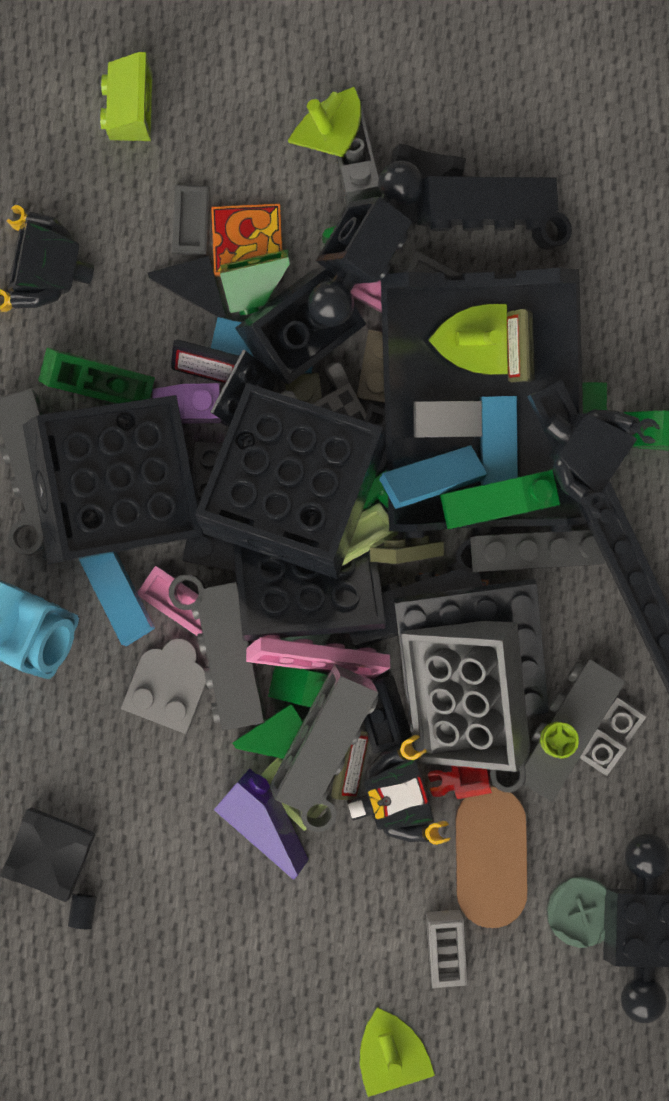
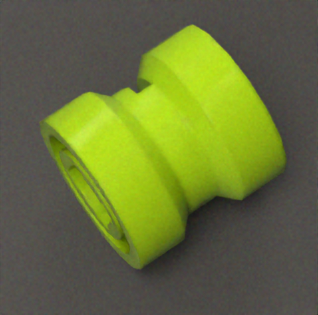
(562, 743)

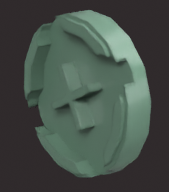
(577, 911)

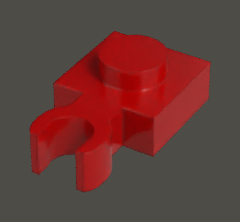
(464, 780)

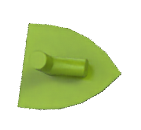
(330, 124)
(475, 339)
(391, 1054)

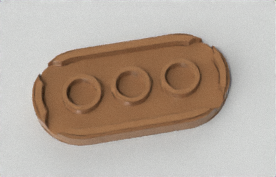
(491, 858)

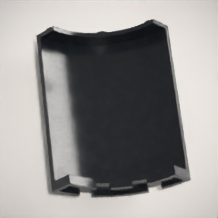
(416, 372)

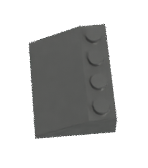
(468, 695)

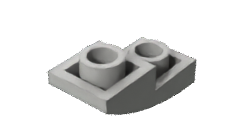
(448, 419)
(613, 735)

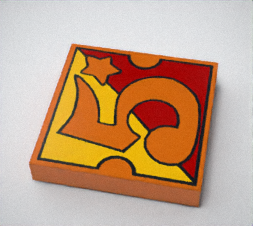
(245, 232)

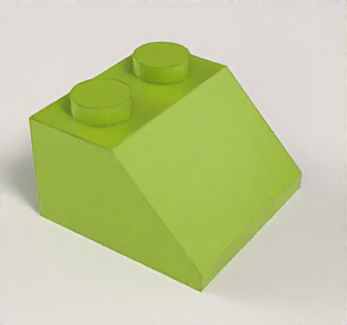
(128, 98)

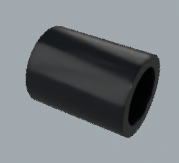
(82, 911)

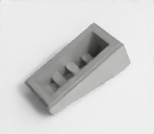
(439, 920)

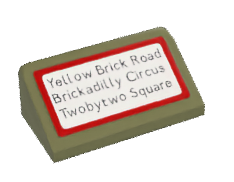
(520, 346)
(348, 781)

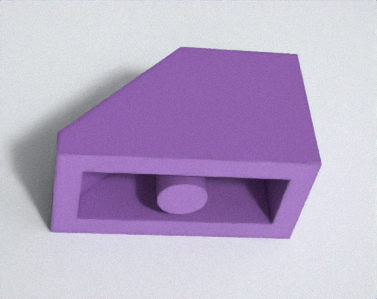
(194, 401)

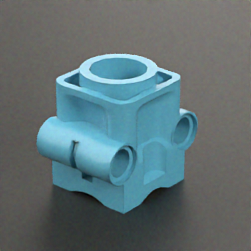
(33, 632)

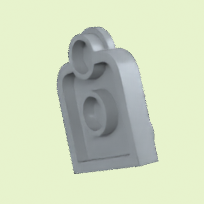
(167, 686)

